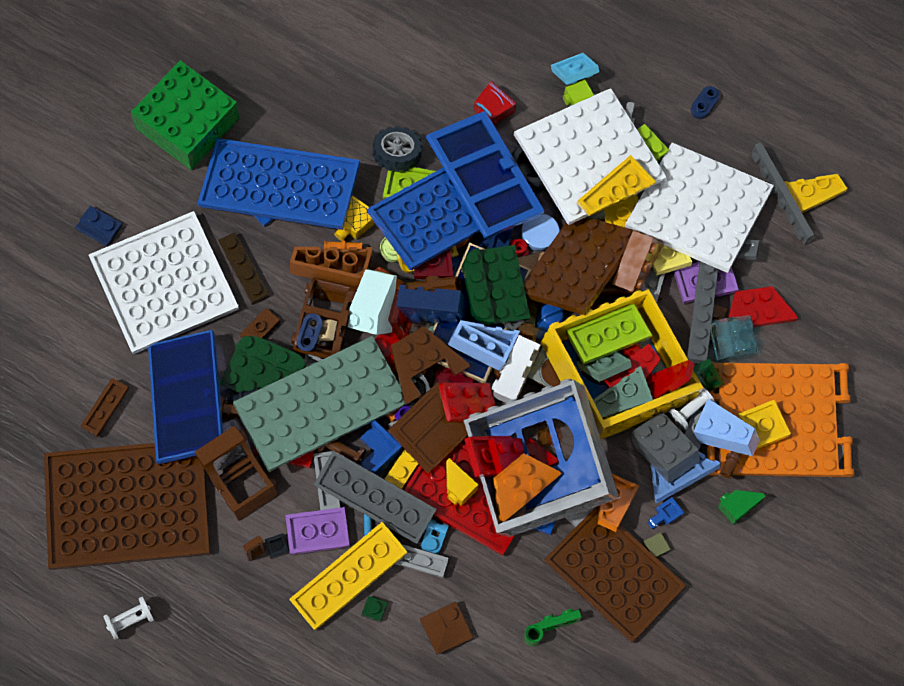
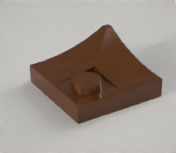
(446, 628)

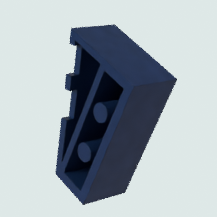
(431, 306)

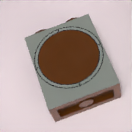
(543, 372)

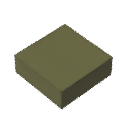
(656, 545)

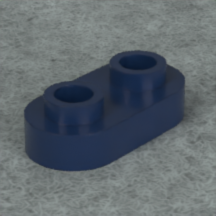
(705, 101)
(310, 332)

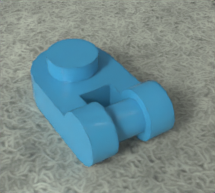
(432, 543)

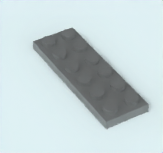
(375, 497)

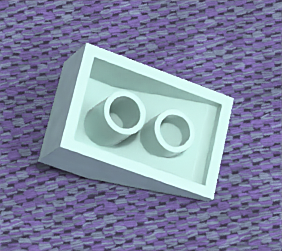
(373, 303)

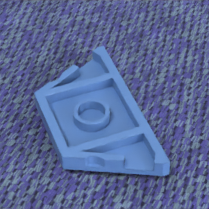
(663, 489)

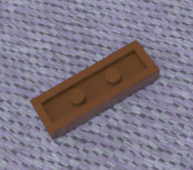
(104, 407)

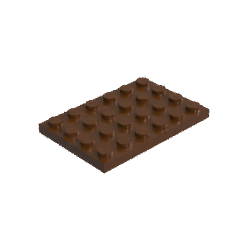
(577, 265)
(615, 575)

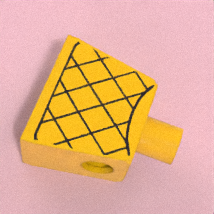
(356, 222)

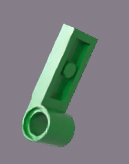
(551, 622)

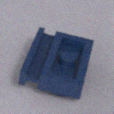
(98, 226)

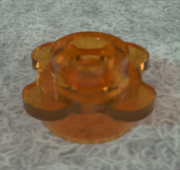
(544, 436)

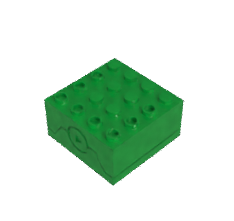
(185, 115)

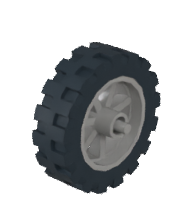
(397, 140)

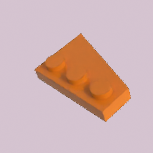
(613, 512)

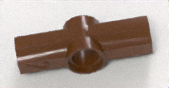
(434, 282)

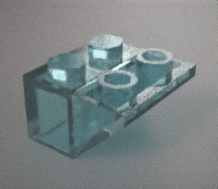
(733, 337)

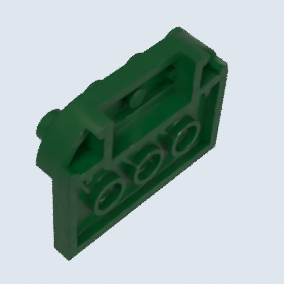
(495, 286)
(259, 364)

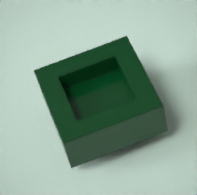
(374, 609)

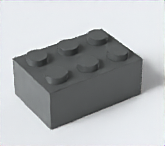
(665, 447)

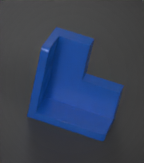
(384, 449)

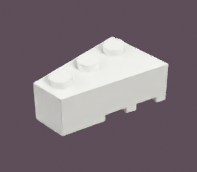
(516, 370)

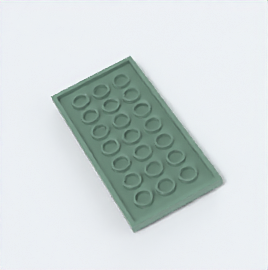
(320, 403)

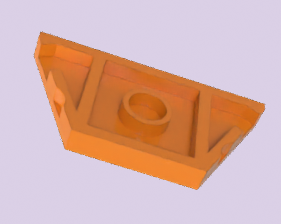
(521, 483)

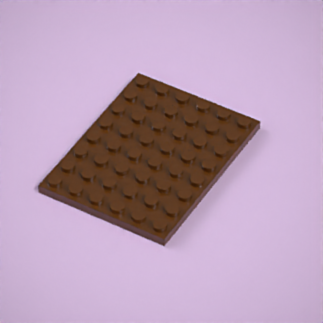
(123, 506)

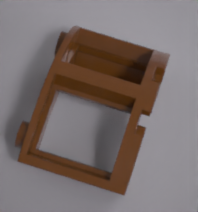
(333, 292)
(222, 445)

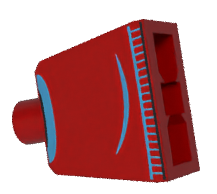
(494, 103)

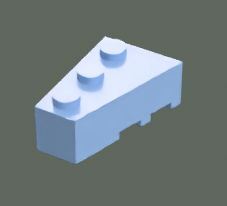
(484, 343)
(725, 430)

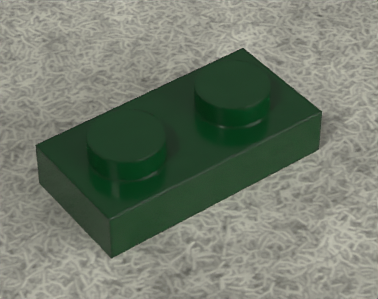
(708, 375)

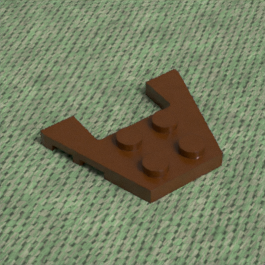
(418, 353)

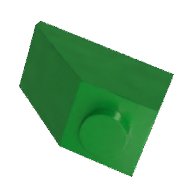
(739, 503)

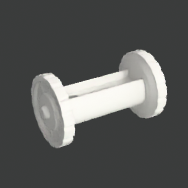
(679, 418)
(128, 618)

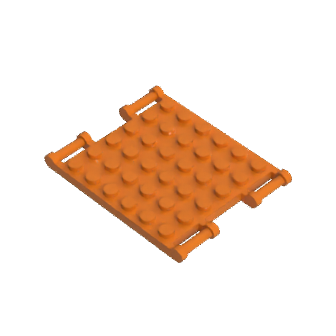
(808, 407)

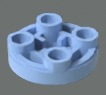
(540, 232)

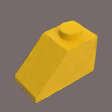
(459, 484)

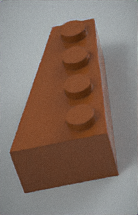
(331, 264)

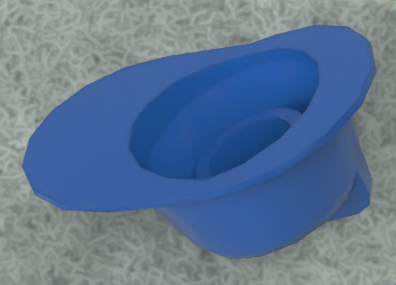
(546, 316)

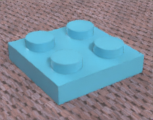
(575, 68)

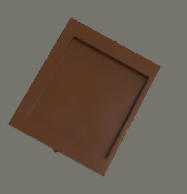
(425, 430)

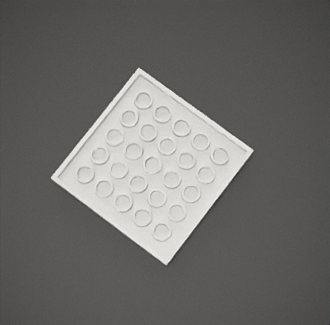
(581, 147)
(700, 207)
(163, 282)

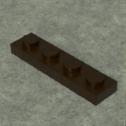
(243, 268)

